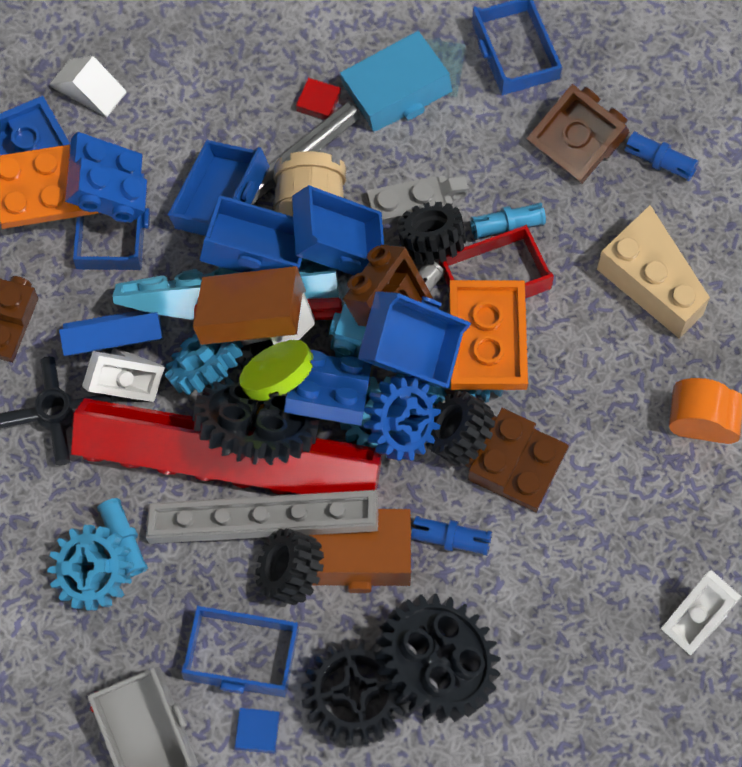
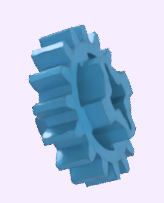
(201, 364)
(87, 553)

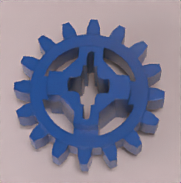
(402, 418)

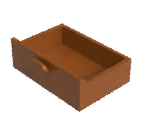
(249, 305)
(369, 557)

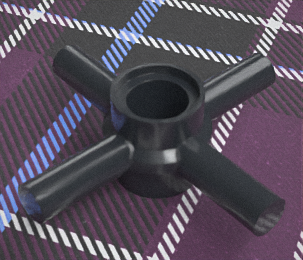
(48, 398)

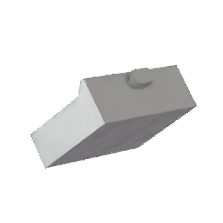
(143, 723)

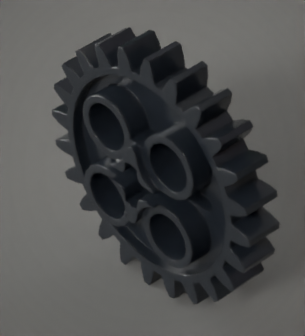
(228, 415)
(437, 658)

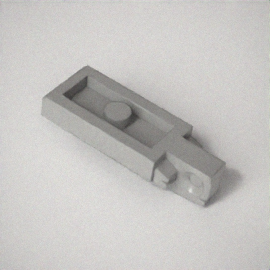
(399, 198)

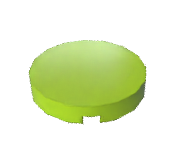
(276, 369)

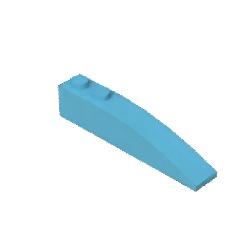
(181, 295)

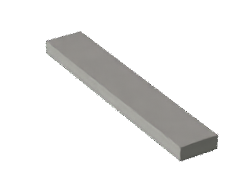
(262, 516)

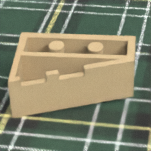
(655, 273)

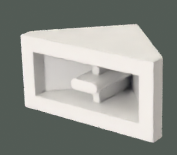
(89, 84)

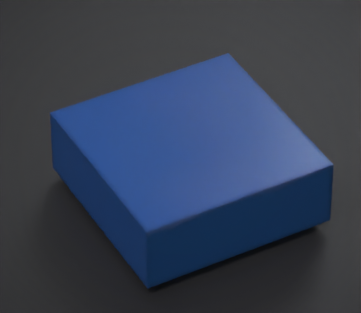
(257, 730)

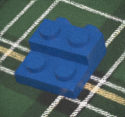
(30, 128)
(105, 178)
(332, 390)

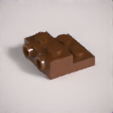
(579, 132)
(388, 271)
(16, 309)
(517, 460)

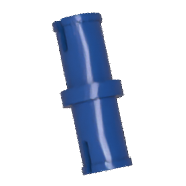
(661, 156)
(451, 535)

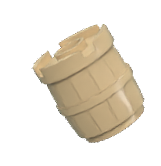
(304, 170)

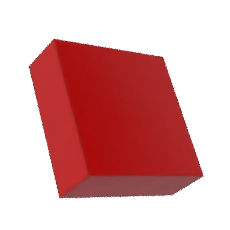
(318, 99)

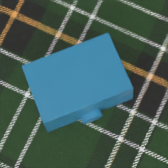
(397, 81)

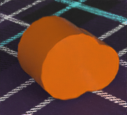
(706, 411)

